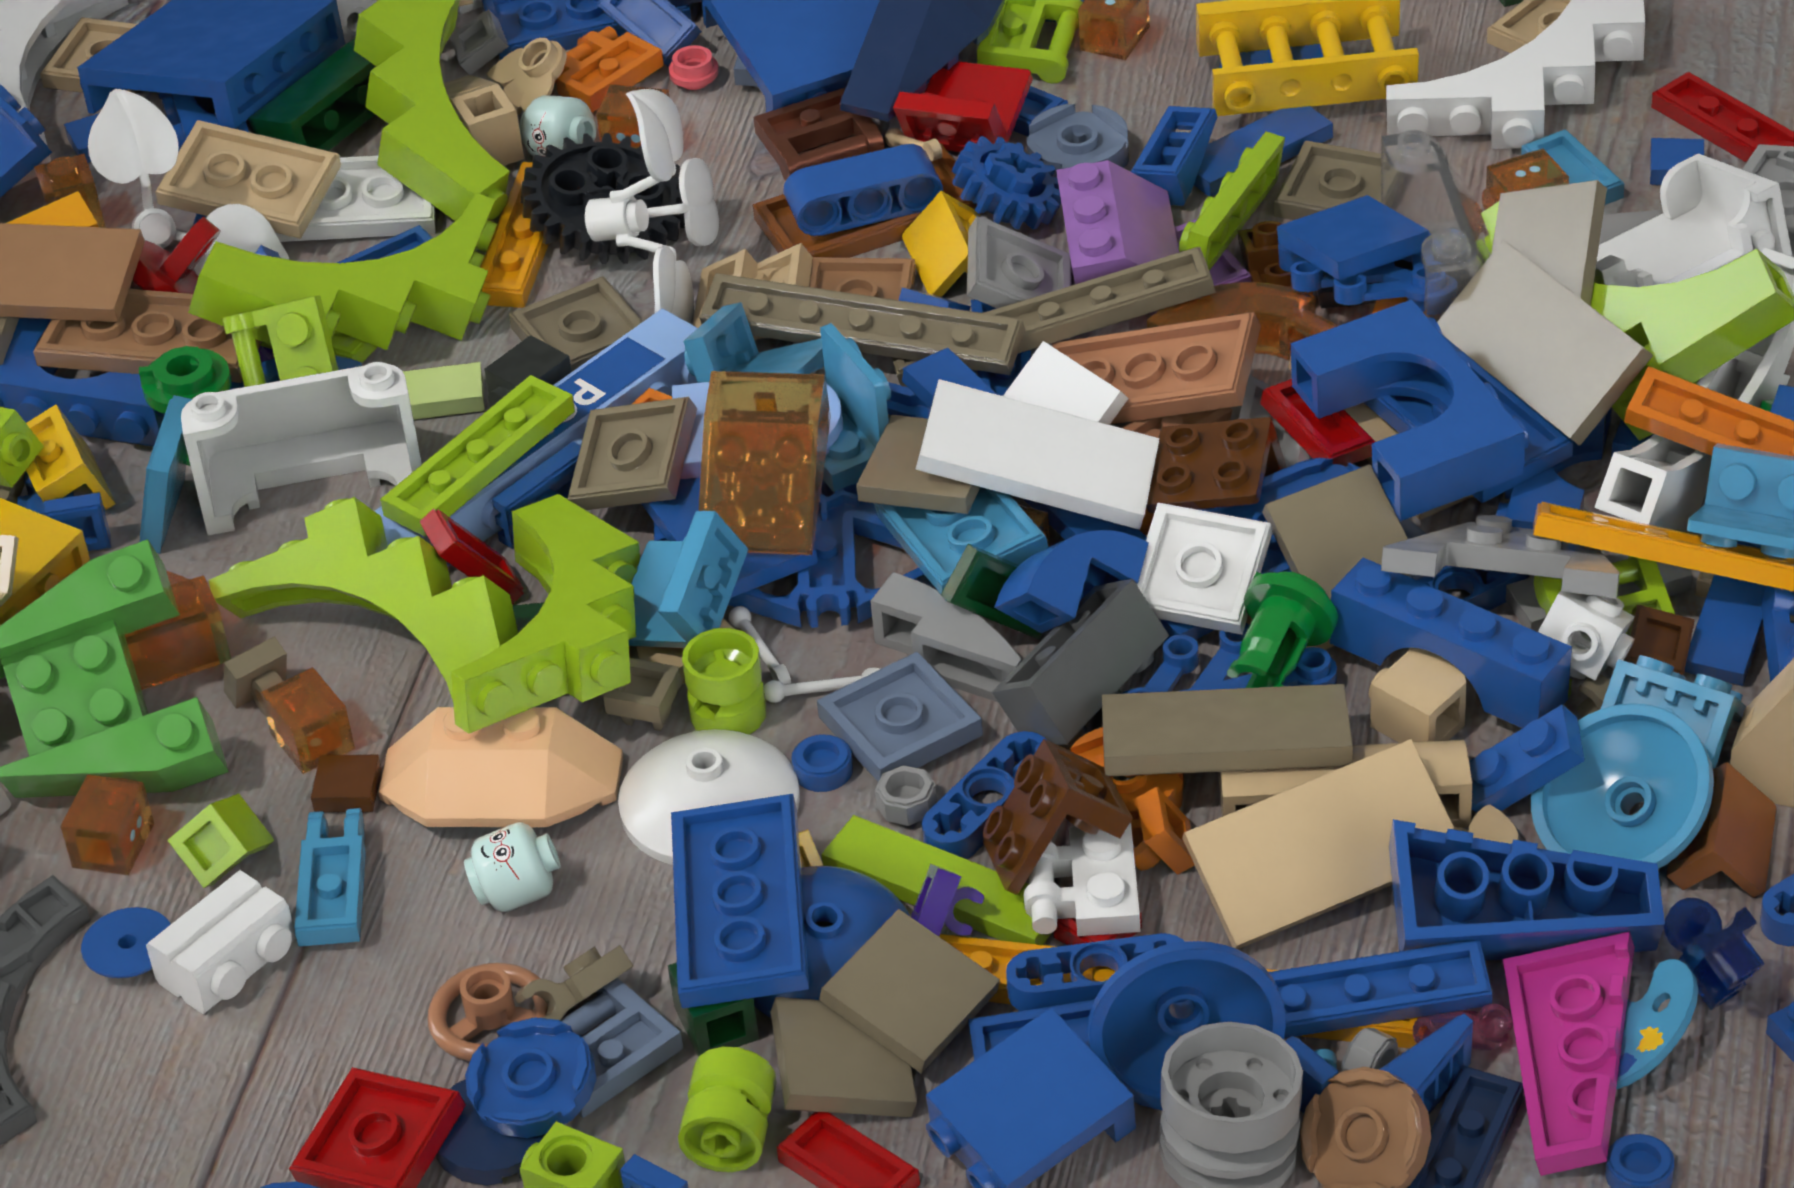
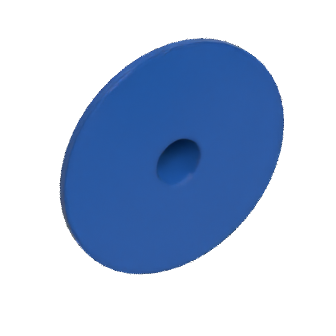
(118, 942)

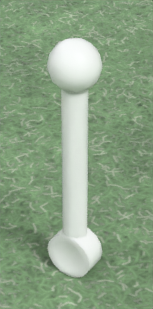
(740, 618)
(776, 691)

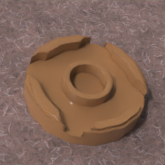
(1365, 1131)

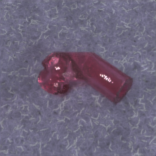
(1489, 1026)

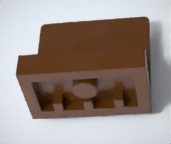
(1214, 463)
(1046, 791)

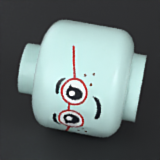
(552, 119)
(511, 867)

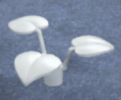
(138, 140)
(624, 217)

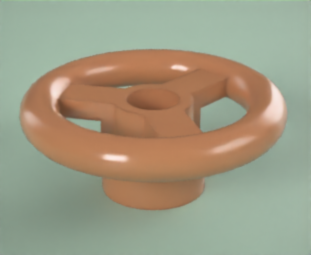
(486, 1004)

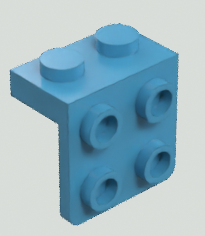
(728, 345)

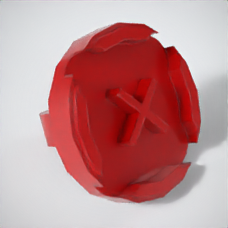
(174, 271)

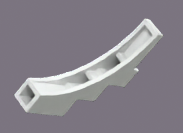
(31, 36)
(1511, 93)
(1667, 481)

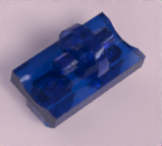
(1714, 955)

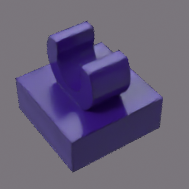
(938, 898)

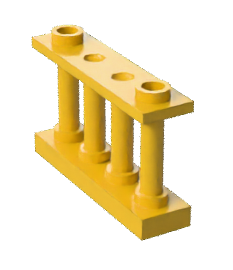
(1277, 25)

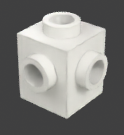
(1594, 630)

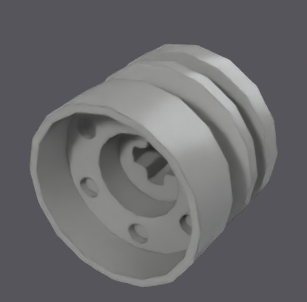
(1230, 1108)

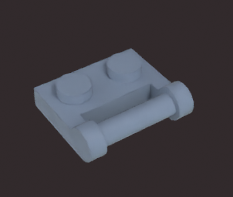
(626, 1044)

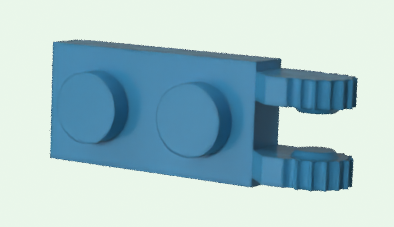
(331, 882)

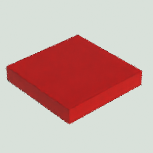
(377, 1133)

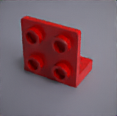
(965, 105)

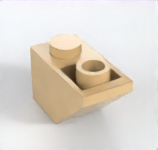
(1418, 698)

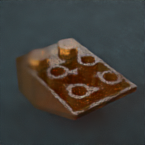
(765, 457)

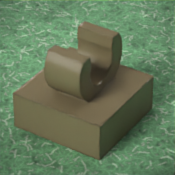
(254, 672)
(648, 694)

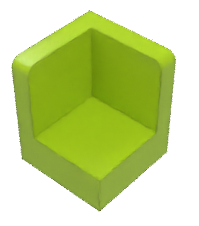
(220, 839)

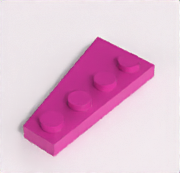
(1569, 1043)

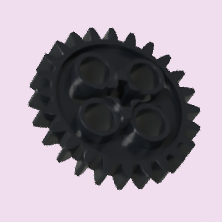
(565, 181)

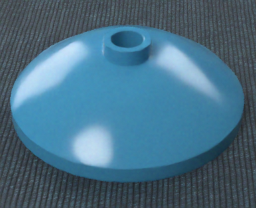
(1629, 758)

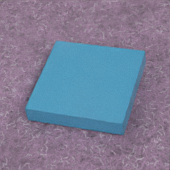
(164, 476)

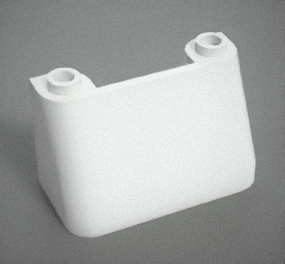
(1706, 222)
(297, 434)

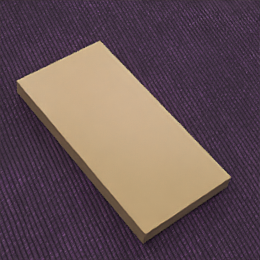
(1312, 843)

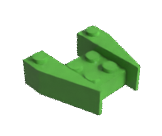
(81, 689)

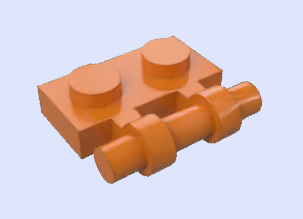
(604, 61)

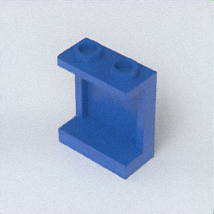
(1027, 1105)

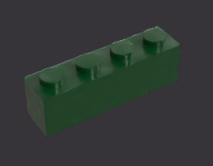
(320, 105)

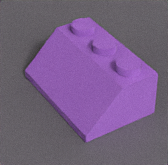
(1113, 219)

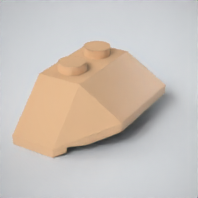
(518, 770)

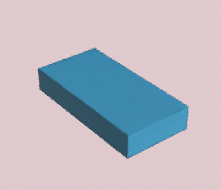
(1578, 162)

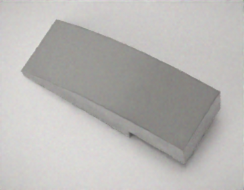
(950, 638)

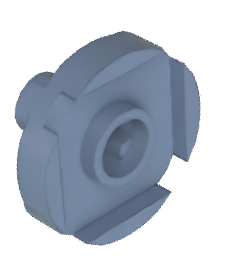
(1078, 137)

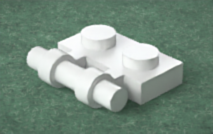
(1102, 890)

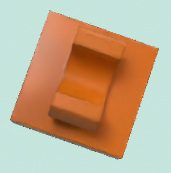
(1160, 833)

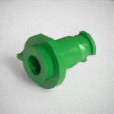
(185, 374)
(1286, 617)

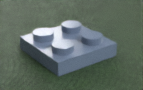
(900, 716)

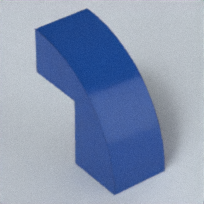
(1050, 583)

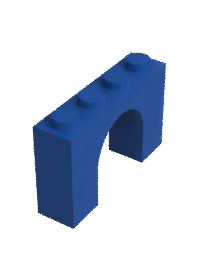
(1406, 355)
(96, 406)

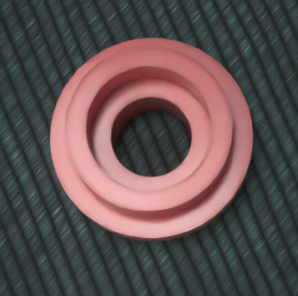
(693, 67)

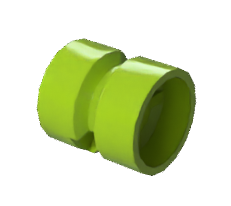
(724, 681)
(727, 1109)

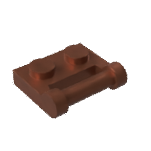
(812, 124)

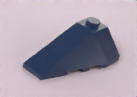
(909, 45)

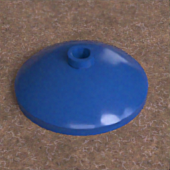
(854, 907)
(1137, 1016)

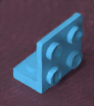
(862, 403)
(1748, 501)
(686, 583)
(1704, 705)

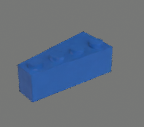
(1516, 894)

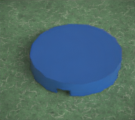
(530, 1077)

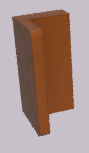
(1732, 838)

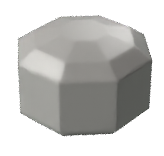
(905, 795)
(1370, 1049)

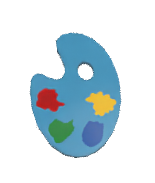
(1654, 1034)

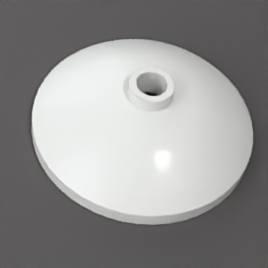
(697, 773)

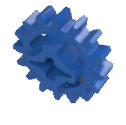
(1007, 182)

